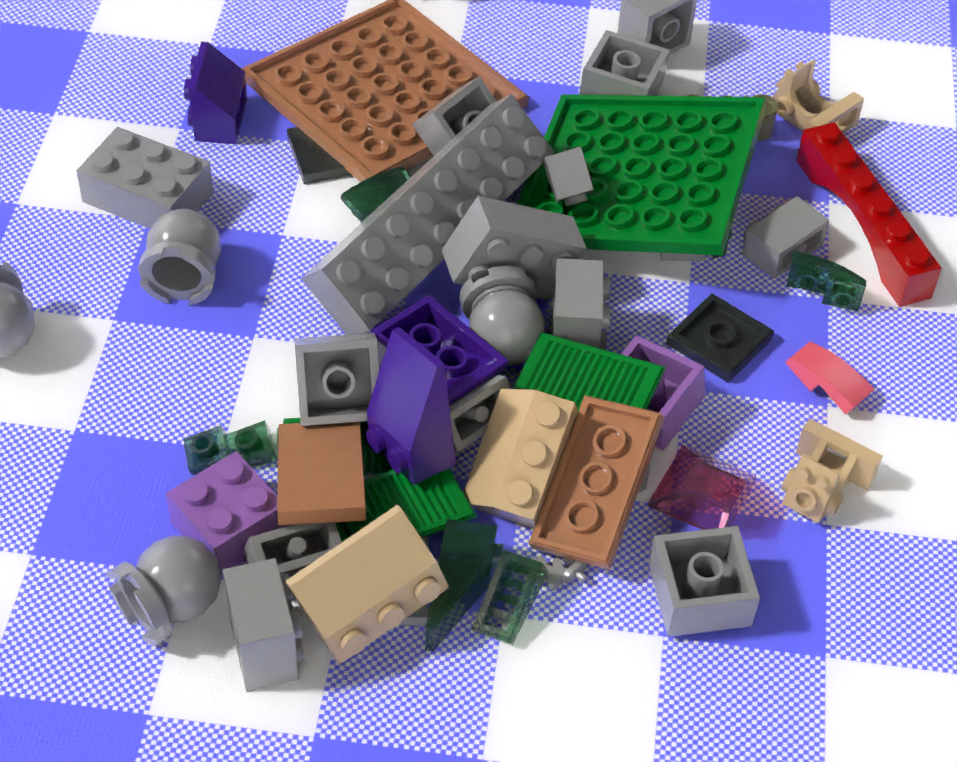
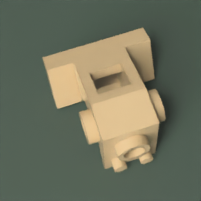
(805, 108)
(822, 476)

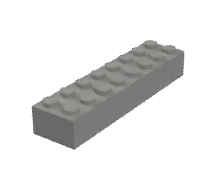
(407, 232)

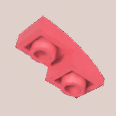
(837, 378)

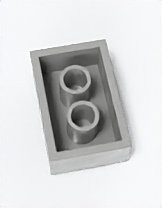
(143, 178)
(511, 235)

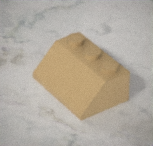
(520, 454)
(368, 584)

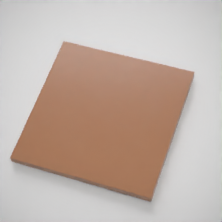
(369, 82)

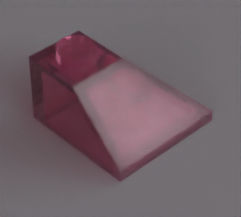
(702, 490)

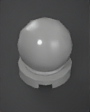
(180, 257)
(504, 311)
(16, 313)
(170, 584)

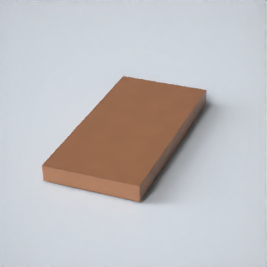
(320, 474)
(596, 482)

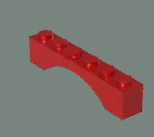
(900, 255)

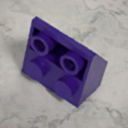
(215, 96)

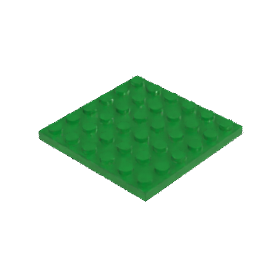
(658, 169)

